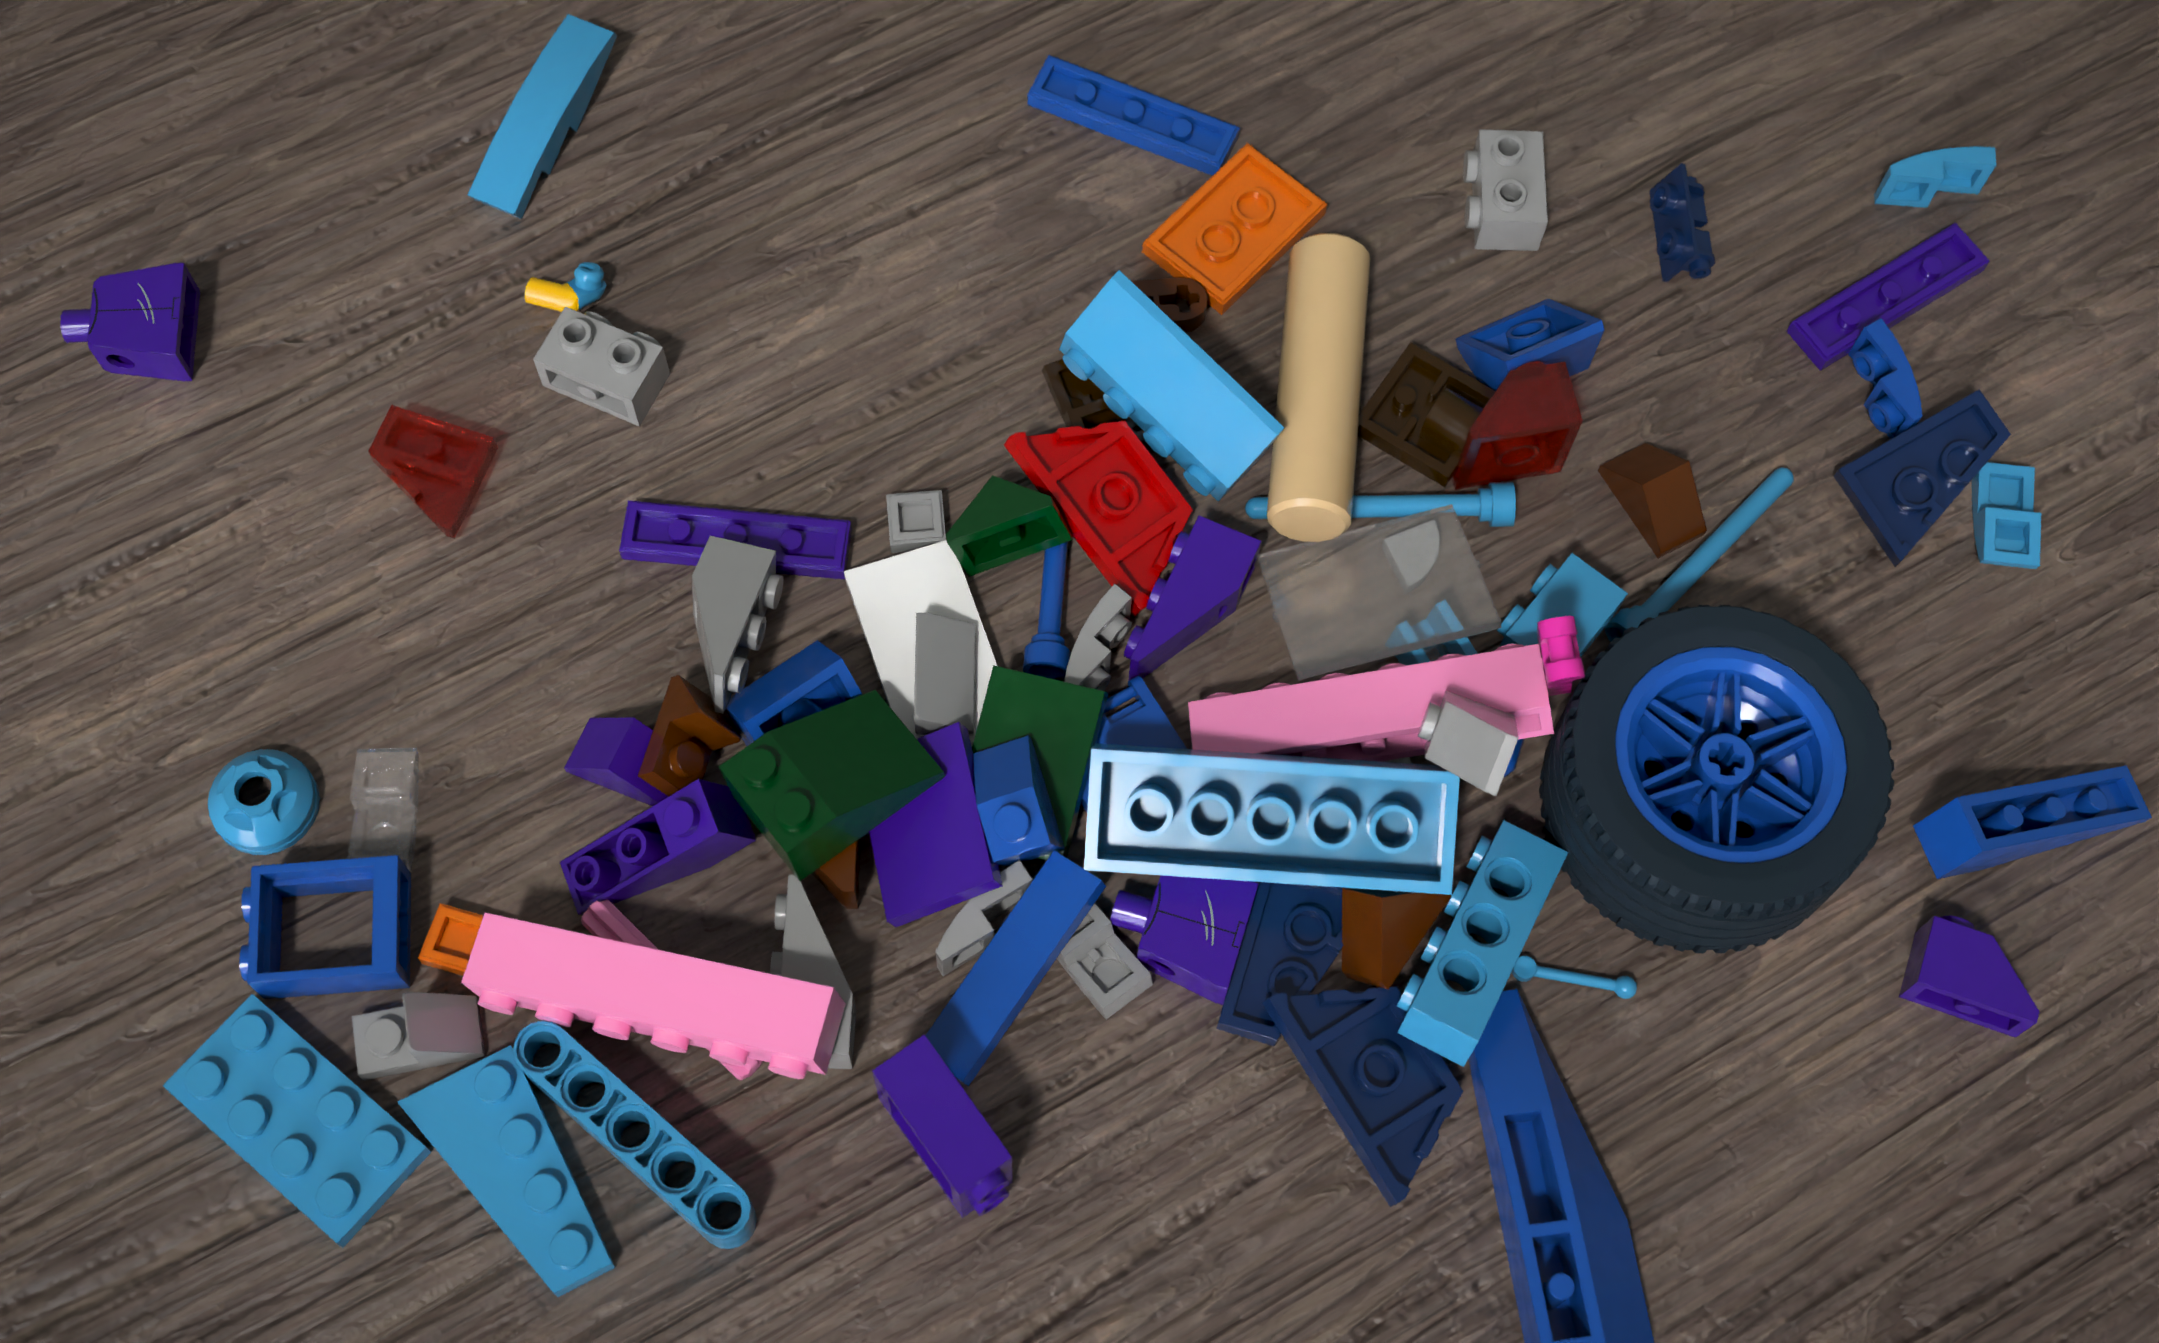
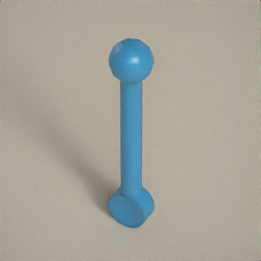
(1526, 969)

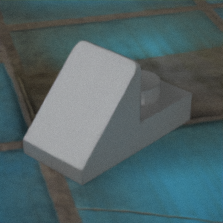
(419, 1035)

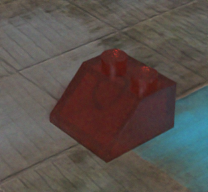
(1522, 428)

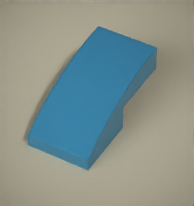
(1919, 177)
(2004, 516)

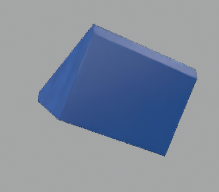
(1537, 333)

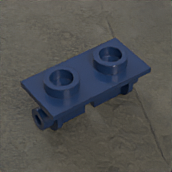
(1677, 210)

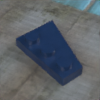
(1921, 472)

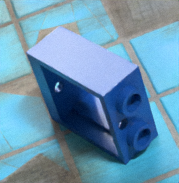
(390, 925)

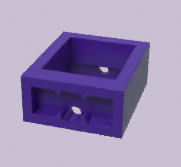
(945, 1128)

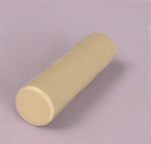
(1319, 388)

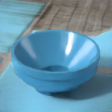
(277, 820)

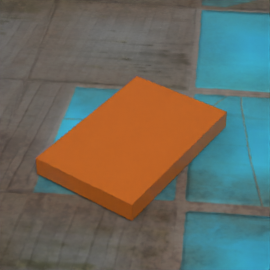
(1235, 227)

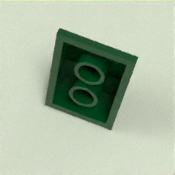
(829, 779)

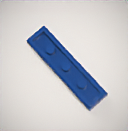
(1133, 115)
(1013, 965)

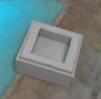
(915, 520)

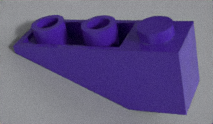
(1201, 591)
(659, 845)

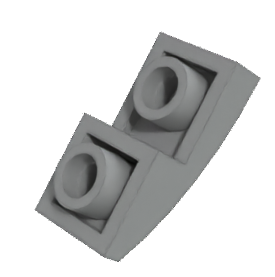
(1104, 627)

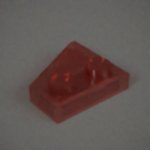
(433, 464)

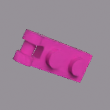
(1559, 653)

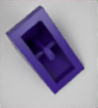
(612, 755)

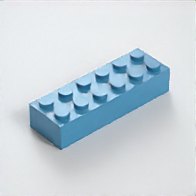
(1271, 818)

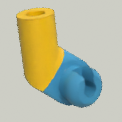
(575, 294)

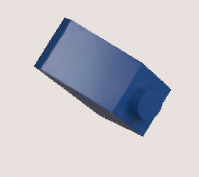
(1014, 803)

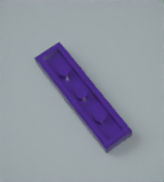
(1888, 294)
(681, 532)

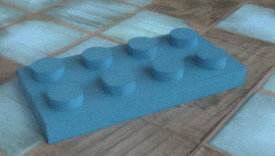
(297, 1120)

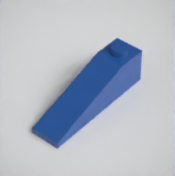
(2028, 819)

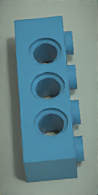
(1454, 1020)

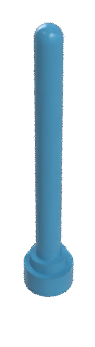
(1490, 504)
(1704, 555)

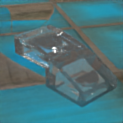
(385, 803)

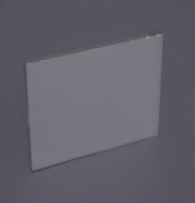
(1377, 592)

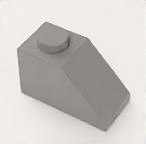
(1469, 740)

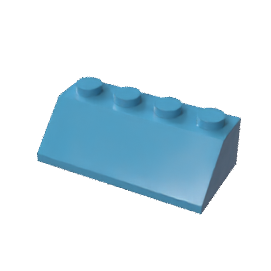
(1168, 388)

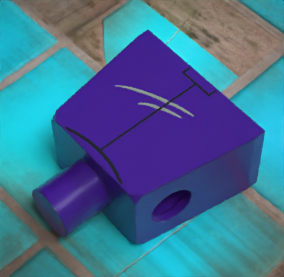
(140, 322)
(1189, 930)

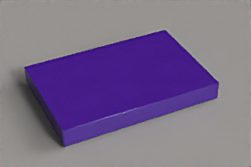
(936, 844)

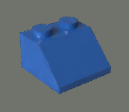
(791, 691)

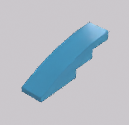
(541, 115)

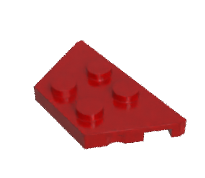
(1111, 499)

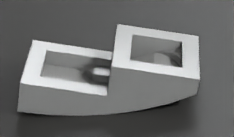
(971, 928)
(1103, 965)

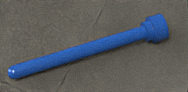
(1047, 651)

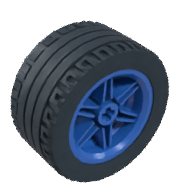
(1802, 722)

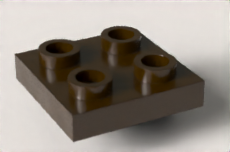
(1423, 413)

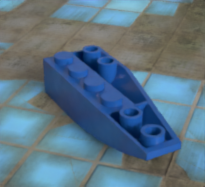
(1554, 1202)

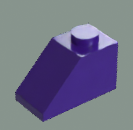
(1966, 977)

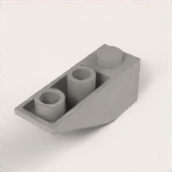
(730, 598)
(810, 959)

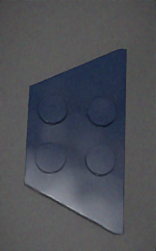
(1373, 1080)

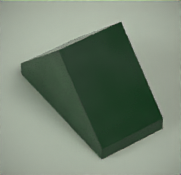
(1005, 525)

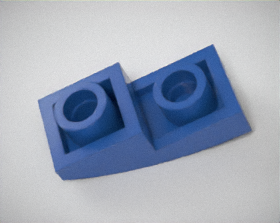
(1895, 399)

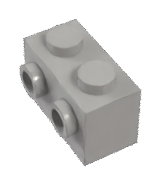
(1507, 190)
(602, 365)

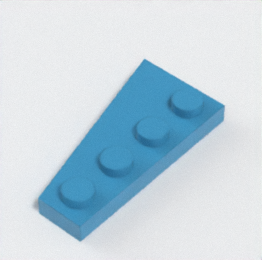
(509, 1159)

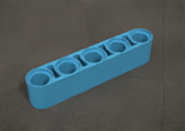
(614, 1113)

